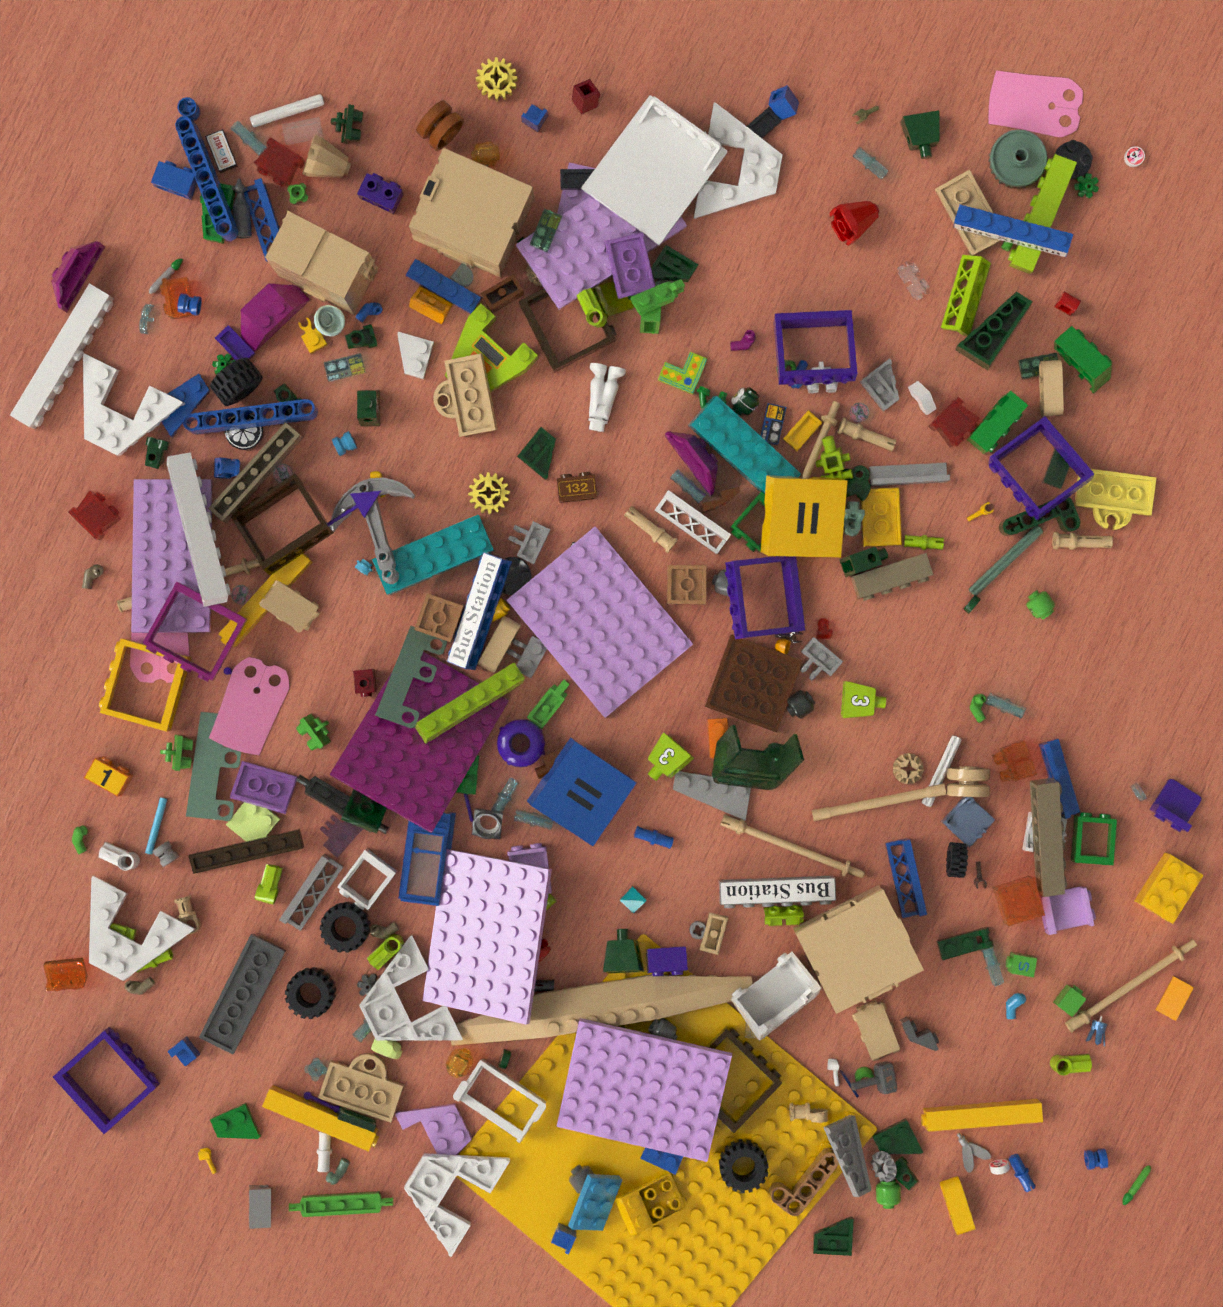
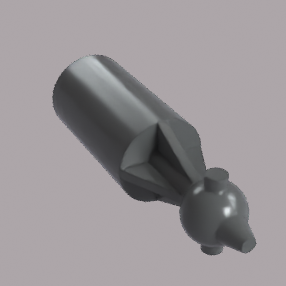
(241, 211)

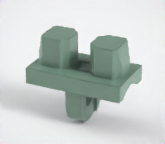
(853, 518)

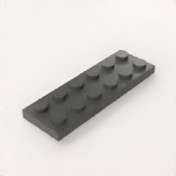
(242, 993)

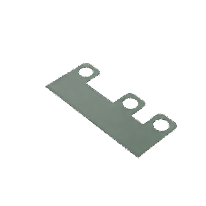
(207, 762)

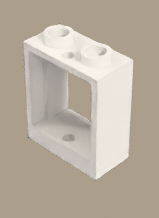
(378, 863)

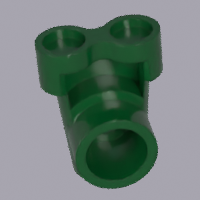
(365, 336)
(292, 397)
(156, 447)
(902, 1170)

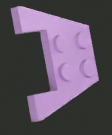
(443, 1126)

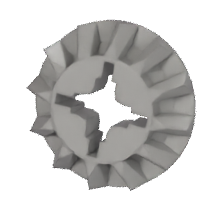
(889, 1169)

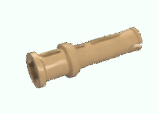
(857, 431)
(658, 535)
(1073, 540)

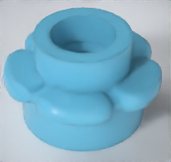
(363, 566)

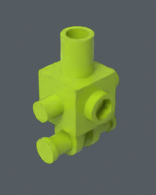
(833, 460)

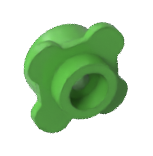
(293, 189)

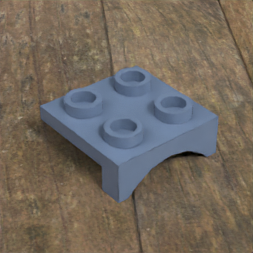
(968, 820)

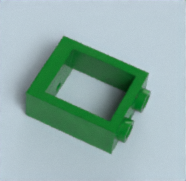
(738, 533)
(1076, 855)

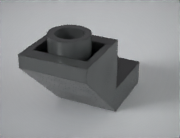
(923, 1038)

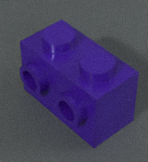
(380, 193)
(666, 960)

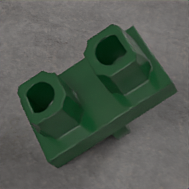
(350, 115)

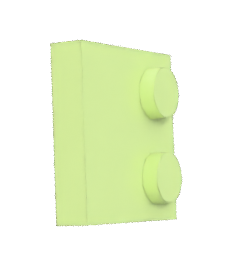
(252, 822)

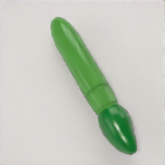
(1136, 1185)

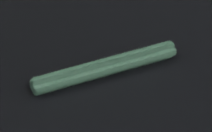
(1006, 560)

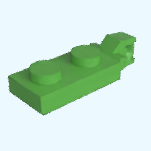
(657, 296)
(548, 704)

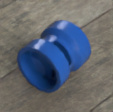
(185, 108)
(189, 304)
(1095, 1159)

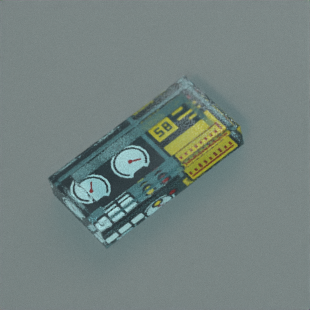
(344, 367)

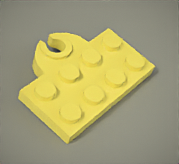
(1117, 496)

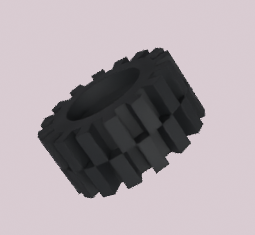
(957, 860)

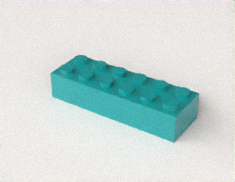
(740, 444)
(437, 553)

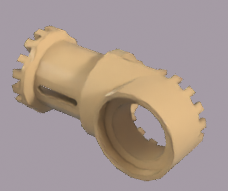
(186, 912)
(804, 1111)

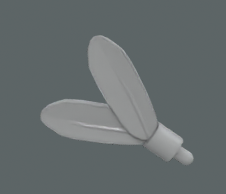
(970, 1149)

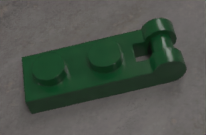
(964, 943)

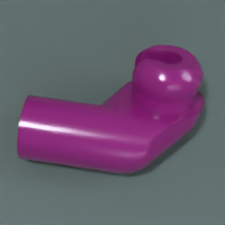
(745, 343)

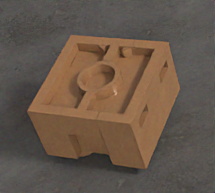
(686, 584)
(439, 617)

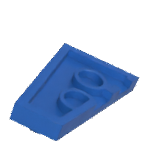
(192, 394)

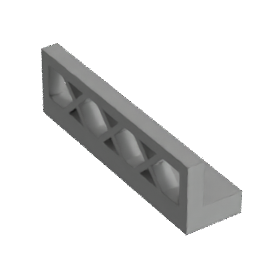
(908, 474)
(303, 891)

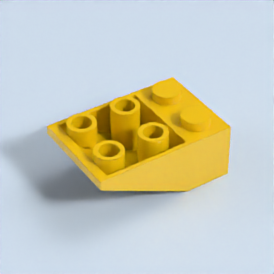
(650, 1204)

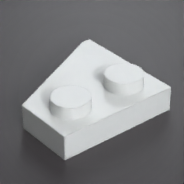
(415, 354)

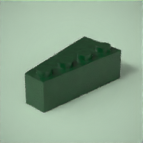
(991, 336)

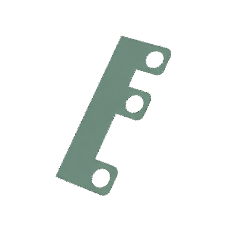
(405, 669)

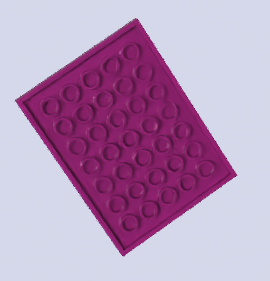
(396, 764)

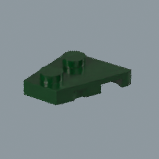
(673, 266)
(538, 452)
(897, 1139)
(835, 1238)

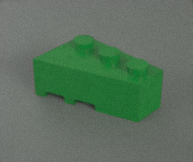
(1084, 357)
(997, 422)

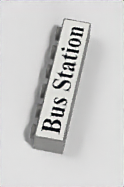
(777, 890)

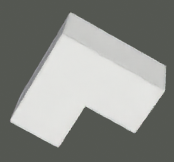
(923, 397)

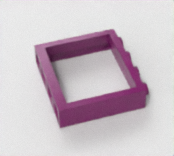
(171, 656)

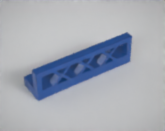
(269, 213)
(1057, 769)
(912, 873)

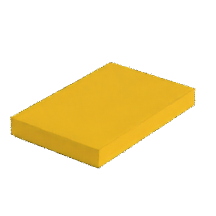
(882, 518)

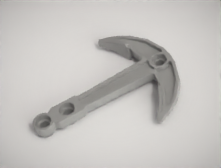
(374, 519)

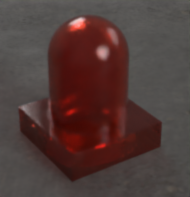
(823, 629)

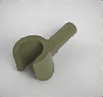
(864, 113)

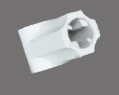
(117, 856)

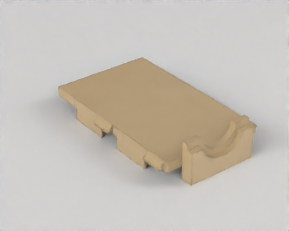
(290, 606)
(876, 1029)

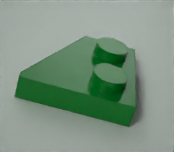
(236, 1124)

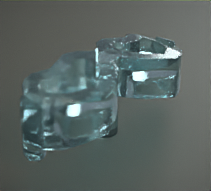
(144, 318)

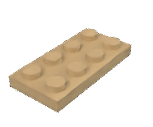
(966, 192)

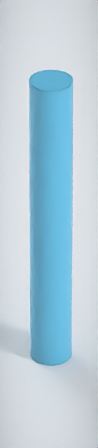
(156, 825)

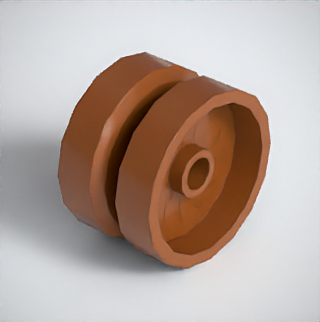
(440, 125)

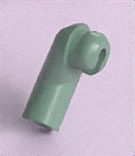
(334, 1178)

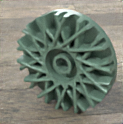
(1008, 168)

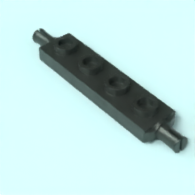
(329, 796)

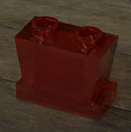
(278, 163)
(954, 423)
(95, 514)

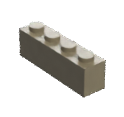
(891, 576)

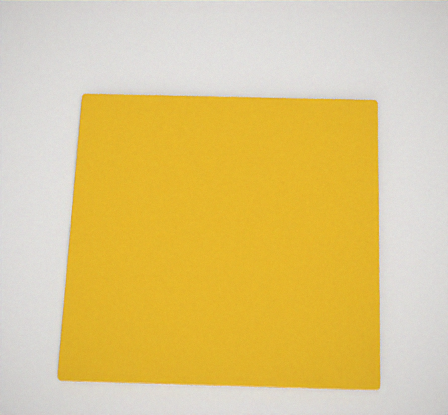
(723, 1235)

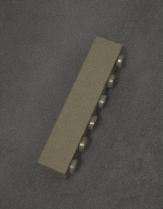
(255, 472)
(1047, 837)

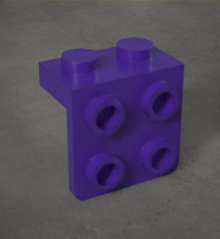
(1175, 805)

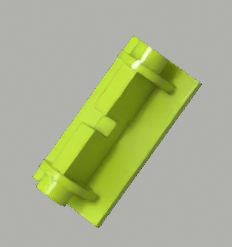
(775, 914)

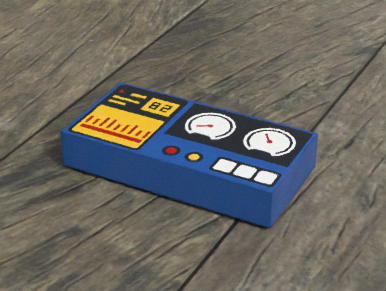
(773, 423)

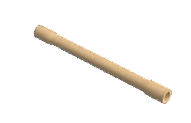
(928, 792)

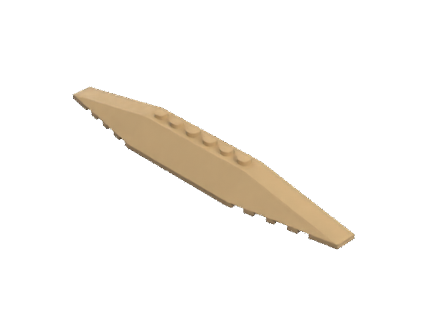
(607, 1003)

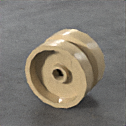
(968, 781)

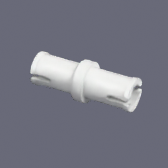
(324, 1152)

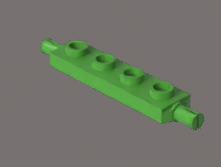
(341, 1204)

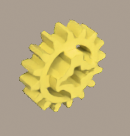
(504, 79)
(489, 485)

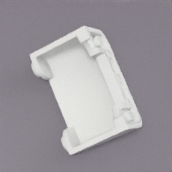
(776, 995)

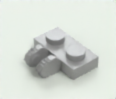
(532, 543)
(531, 656)
(821, 657)

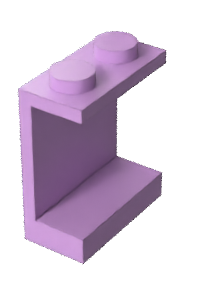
(1067, 910)

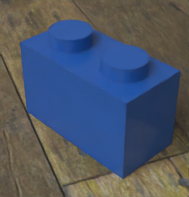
(174, 180)

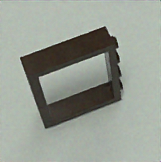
(556, 366)
(296, 547)
(761, 1063)

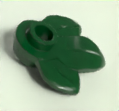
(856, 485)

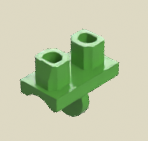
(316, 730)
(179, 744)

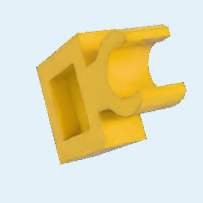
(313, 338)

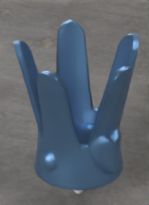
(1100, 1028)

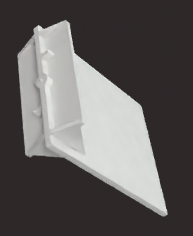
(654, 169)

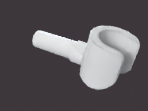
(833, 1065)

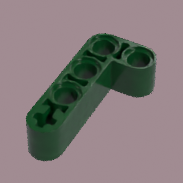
(1060, 515)

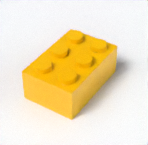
(1168, 888)

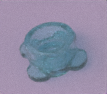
(316, 1063)

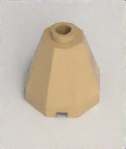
(325, 160)

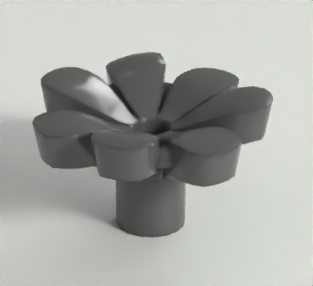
(366, 981)

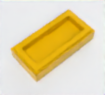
(802, 430)

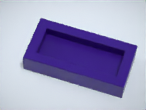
(234, 344)

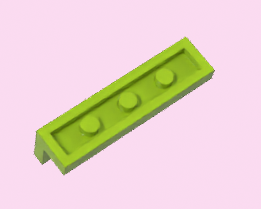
(970, 294)

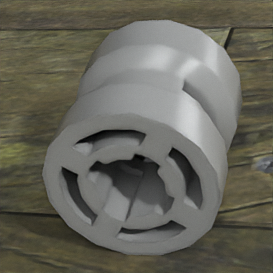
(165, 854)

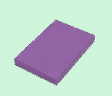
(629, 265)
(263, 787)

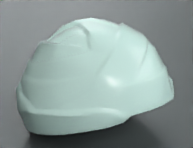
(329, 320)

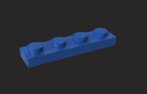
(443, 286)

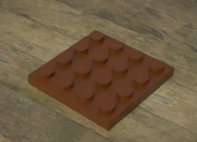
(753, 683)

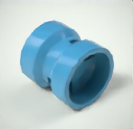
(346, 442)

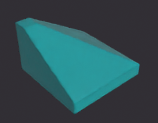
(633, 900)

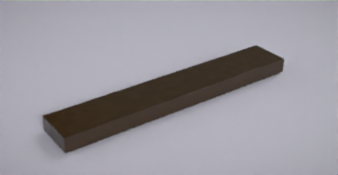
(246, 851)

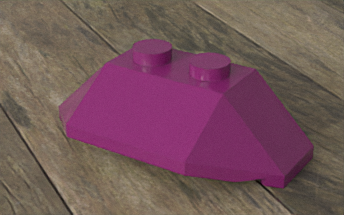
(74, 271)
(270, 312)
(696, 458)

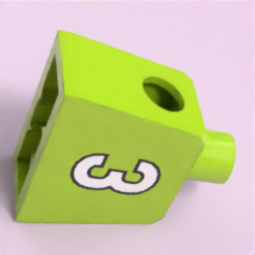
(859, 700)
(668, 758)

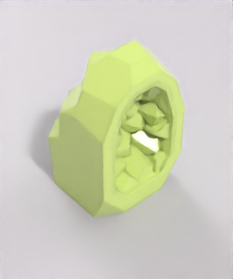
(387, 1048)

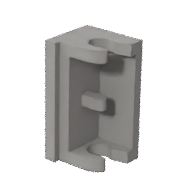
(259, 1206)

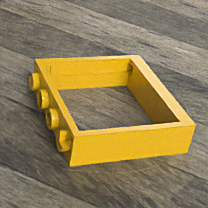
(110, 685)

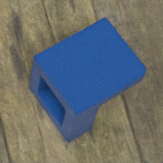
(783, 102)
(535, 117)
(184, 1051)
(564, 1237)

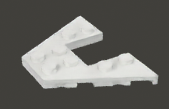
(758, 169)
(109, 428)
(116, 952)
(386, 1013)
(432, 1180)

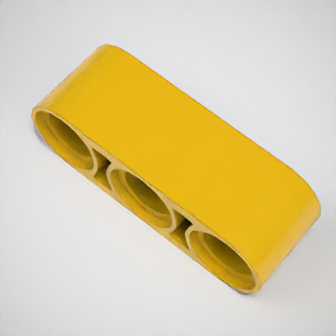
(957, 1205)

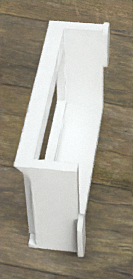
(461, 1095)

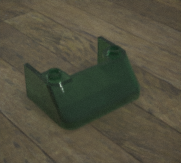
(754, 767)

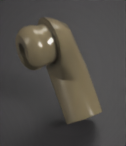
(91, 574)
(383, 932)
(139, 988)

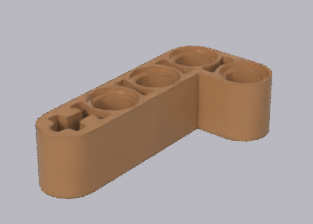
(806, 1180)

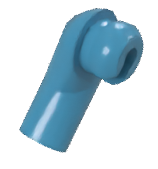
(1012, 1003)

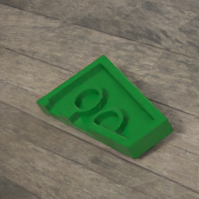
(209, 231)

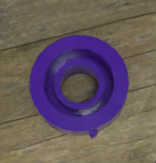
(516, 758)

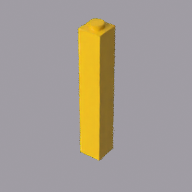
(253, 610)
(982, 1115)
(318, 1117)

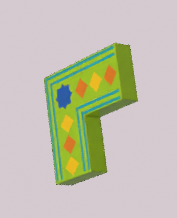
(686, 378)

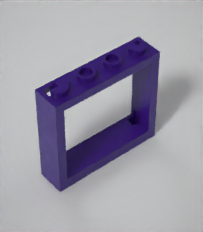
(809, 320)
(1062, 447)
(792, 595)
(84, 1101)

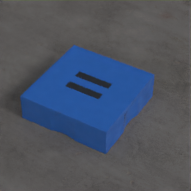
(581, 792)

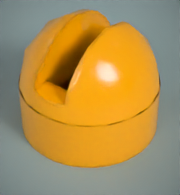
(783, 646)

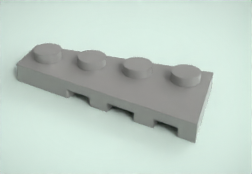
(723, 797)
(848, 1150)

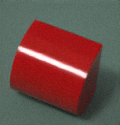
(1067, 303)

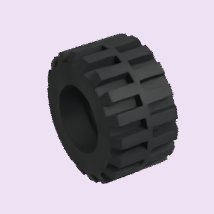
(236, 381)
(330, 935)
(295, 999)
(747, 1181)

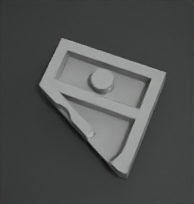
(881, 385)

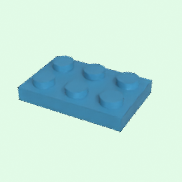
(595, 1202)

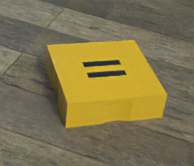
(803, 516)

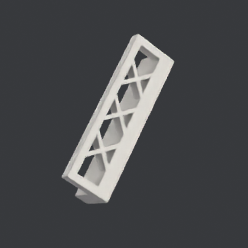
(697, 516)

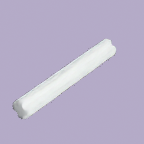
(287, 110)
(945, 763)

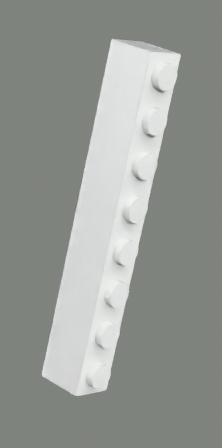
(62, 356)
(197, 529)

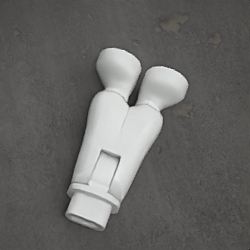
(602, 394)

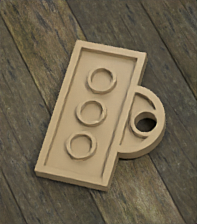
(467, 395)
(362, 1087)

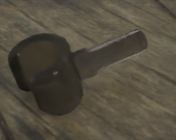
(792, 636)
(979, 876)

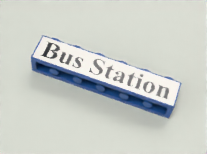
(1013, 230)
(479, 611)

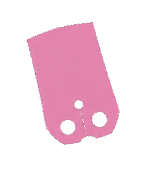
(1024, 99)
(173, 641)
(247, 716)

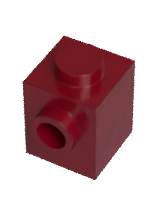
(585, 96)
(364, 682)

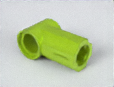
(591, 307)
(267, 889)
(385, 951)
(1072, 1063)

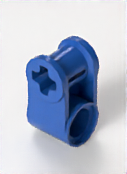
(226, 468)

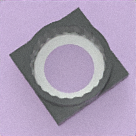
(484, 833)

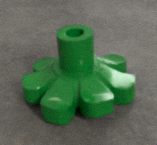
(1082, 185)
(222, 361)

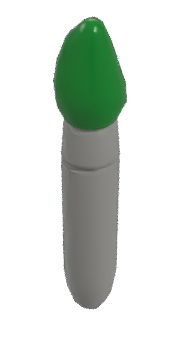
(167, 274)

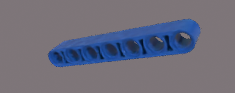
(203, 170)
(242, 413)

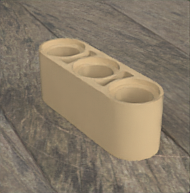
(1051, 388)
(499, 644)

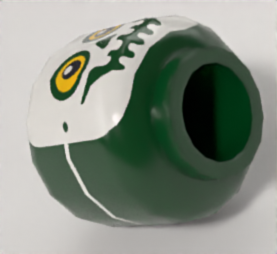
(745, 401)

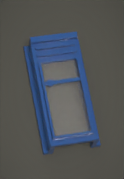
(425, 861)

